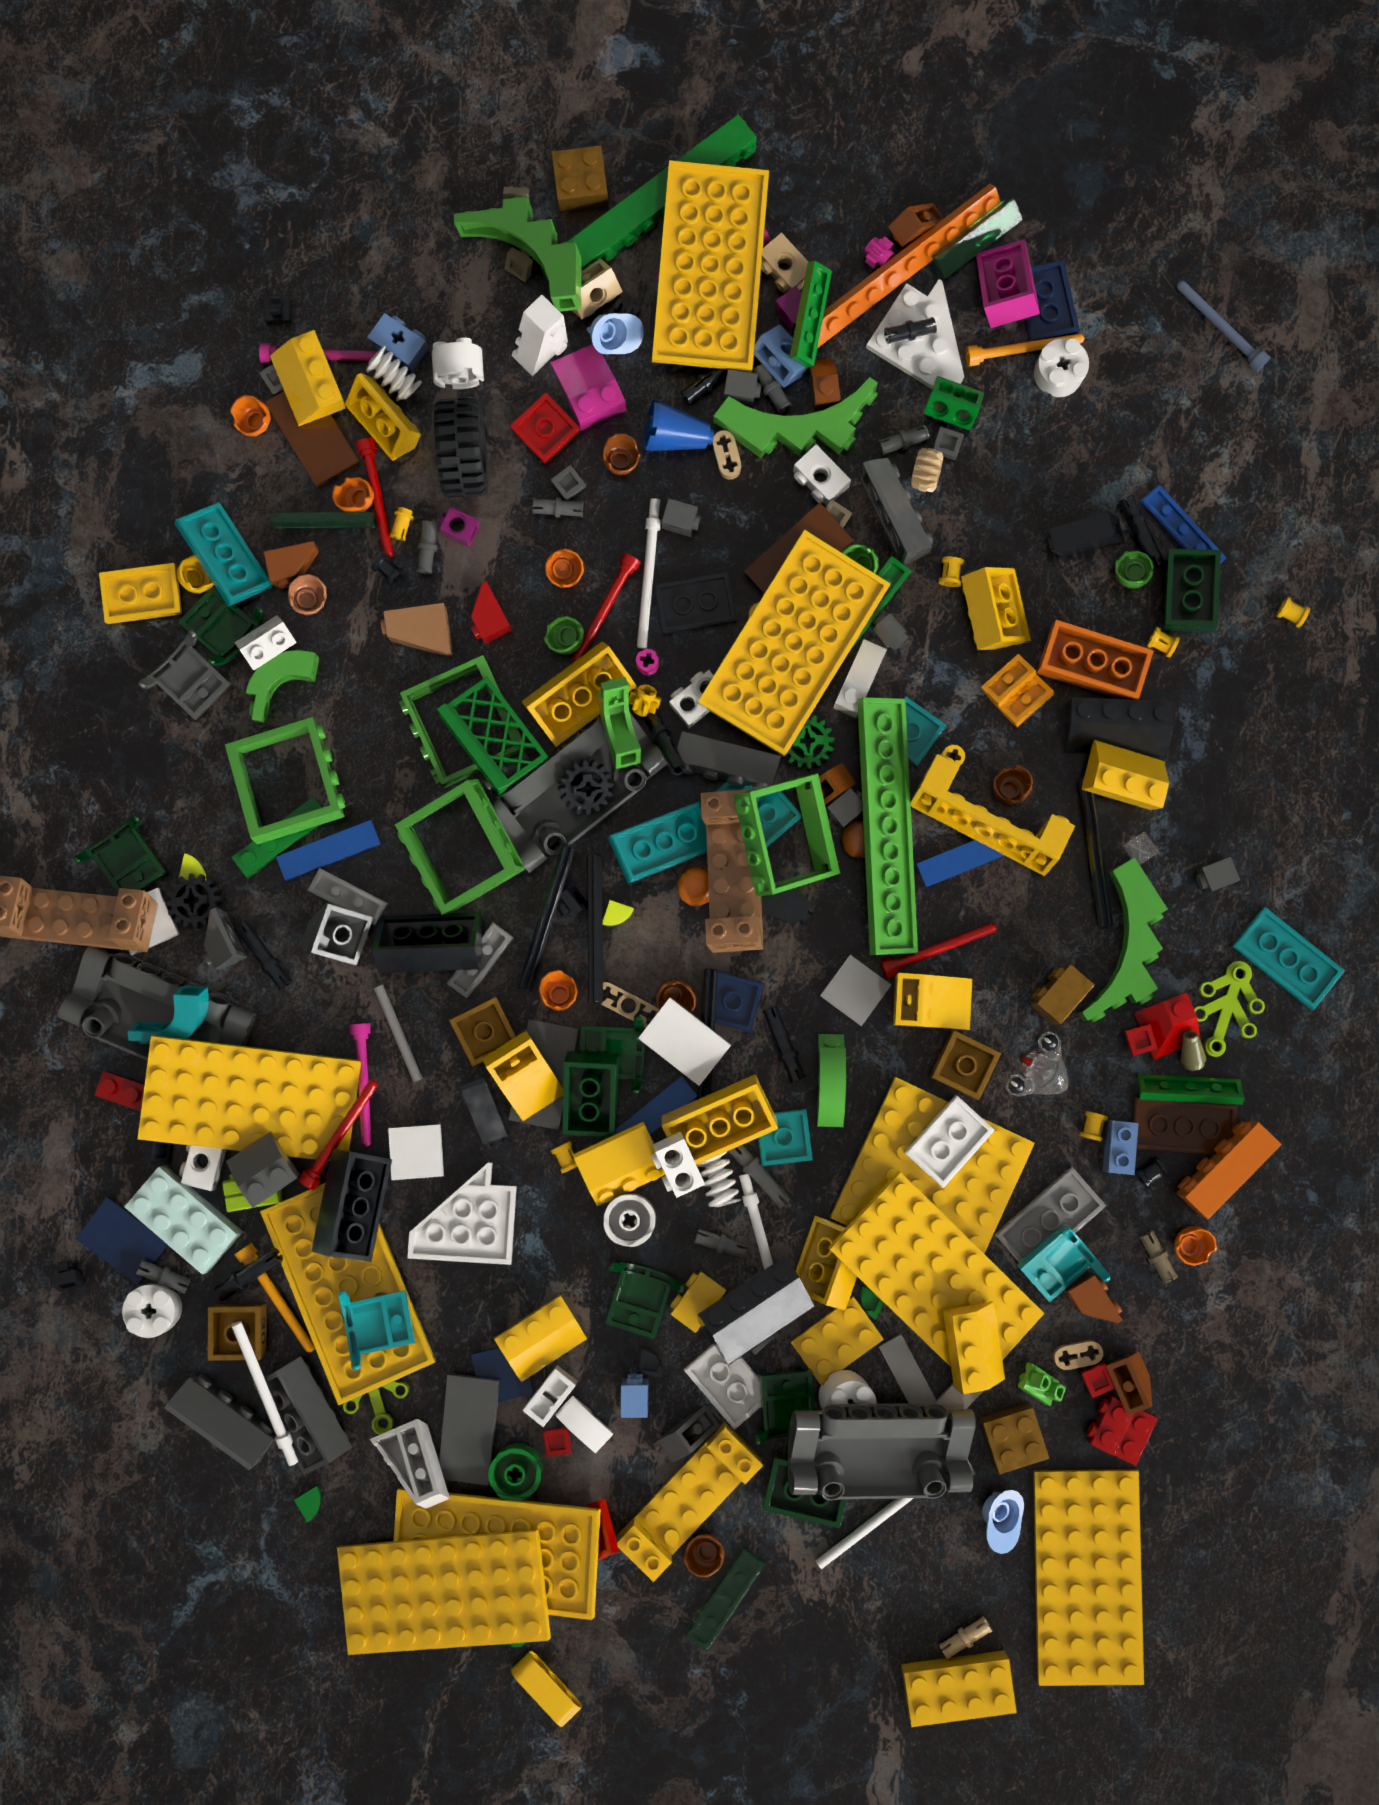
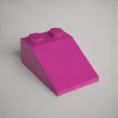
(1007, 284)
(589, 386)

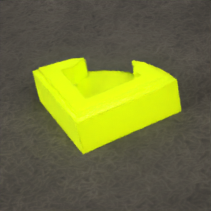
(191, 865)
(616, 913)

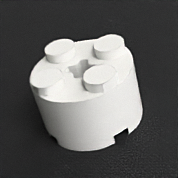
(1068, 355)
(457, 364)
(627, 1234)
(141, 1320)
(845, 1388)

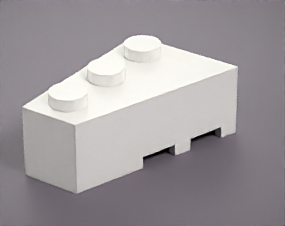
(541, 337)
(414, 1461)

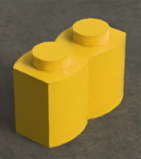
(700, 1295)

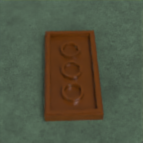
(316, 444)
(818, 523)
(1183, 1125)

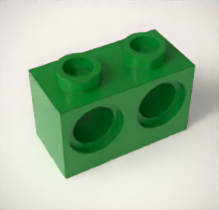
(953, 403)

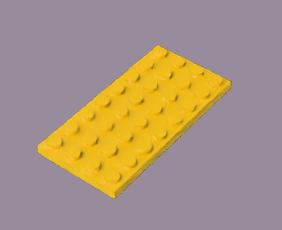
(710, 266)
(794, 643)
(240, 1093)
(927, 1265)
(316, 1286)
(566, 1538)
(1088, 1577)
(444, 1592)

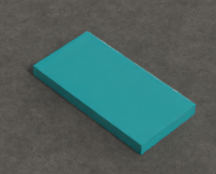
(223, 554)
(660, 842)
(1288, 958)

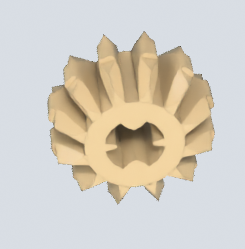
(927, 470)

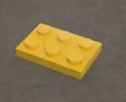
(140, 593)
(836, 1340)

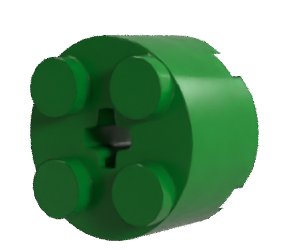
(501, 1475)

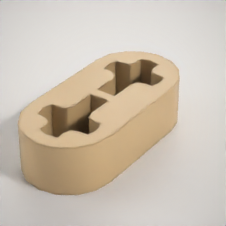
(721, 456)
(1076, 1348)

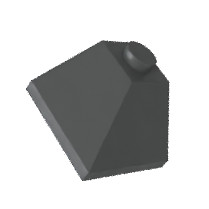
(337, 933)
(221, 941)

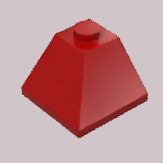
(1169, 1022)

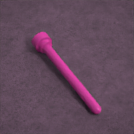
(267, 349)
(360, 1034)

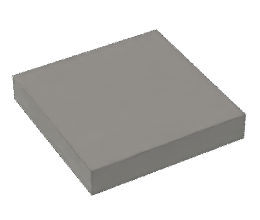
(855, 990)

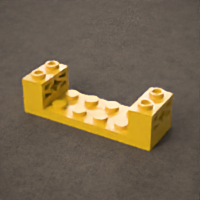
(975, 821)
(688, 1500)

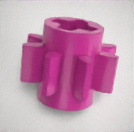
(878, 252)

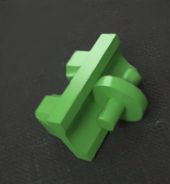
(1041, 1385)

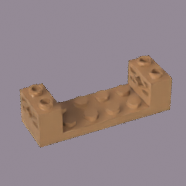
(733, 905)
(76, 917)

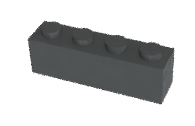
(728, 761)

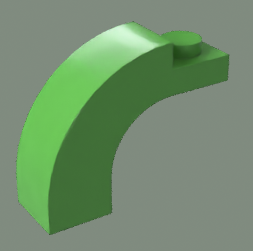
(270, 675)
(617, 723)
(831, 1080)

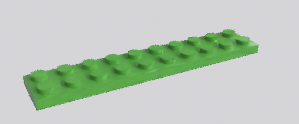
(887, 826)

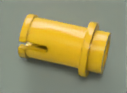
(401, 523)

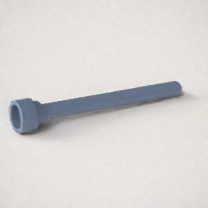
(1255, 357)

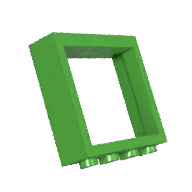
(419, 730)
(493, 829)
(816, 829)
(260, 833)

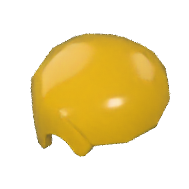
(193, 576)

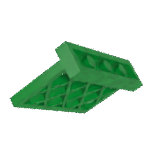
(474, 748)

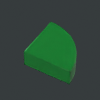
(870, 1302)
(309, 1502)

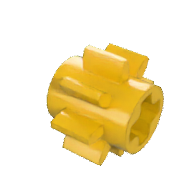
(644, 700)

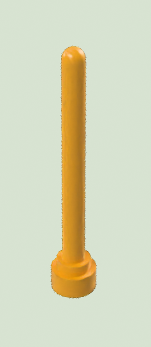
(976, 354)
(248, 1256)

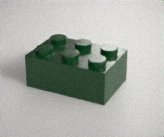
(1191, 590)
(590, 1094)
(804, 1507)

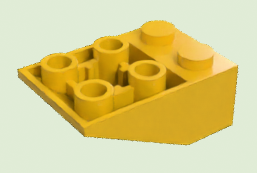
(932, 1001)
(523, 1075)

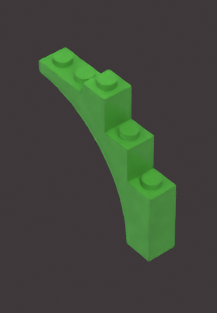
(537, 238)
(797, 432)
(1130, 979)

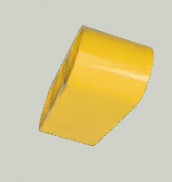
(546, 1688)

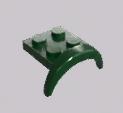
(219, 626)
(125, 858)
(622, 1042)
(640, 1298)
(780, 1396)

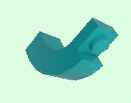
(189, 1013)

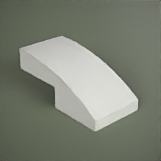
(584, 1424)

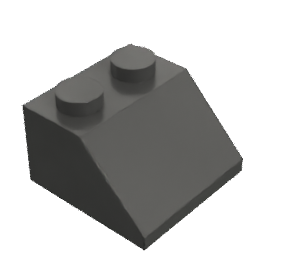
(262, 1169)

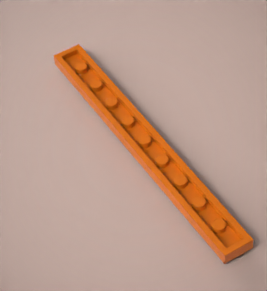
(906, 263)

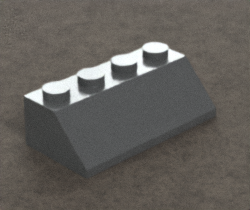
(895, 510)
(306, 1416)
(222, 1420)

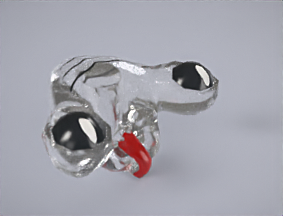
(1043, 1072)

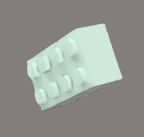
(183, 1219)

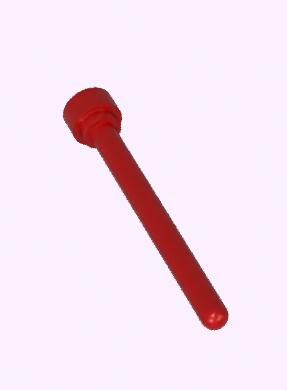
(366, 448)
(627, 566)
(891, 966)
(311, 1176)

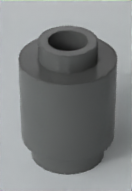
(890, 631)

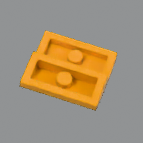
(1017, 690)

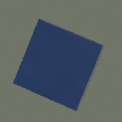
(737, 1001)
(494, 1365)

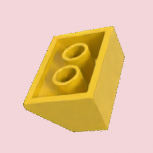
(307, 378)
(381, 417)
(995, 608)
(1126, 776)
(618, 1164)
(820, 1270)
(540, 1338)
(974, 1347)

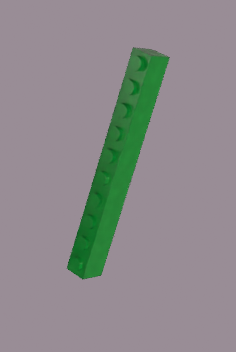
(647, 204)

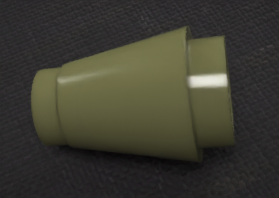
(1192, 1052)

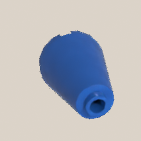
(674, 430)

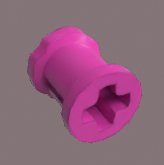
(652, 668)

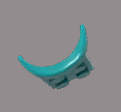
(1059, 1262)
(376, 1324)

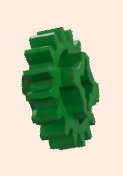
(818, 741)

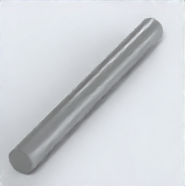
(398, 1033)

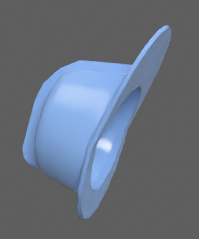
(616, 333)
(1003, 1519)

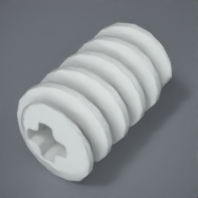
(392, 374)
(718, 1181)

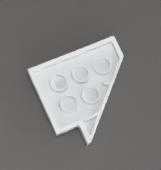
(927, 354)
(469, 1225)

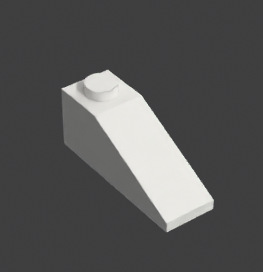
(859, 677)

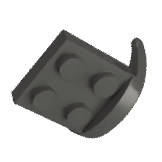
(188, 679)

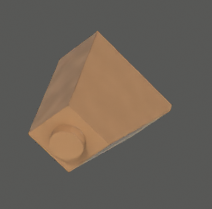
(420, 628)

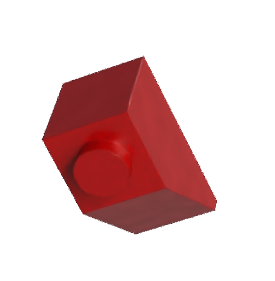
(488, 616)

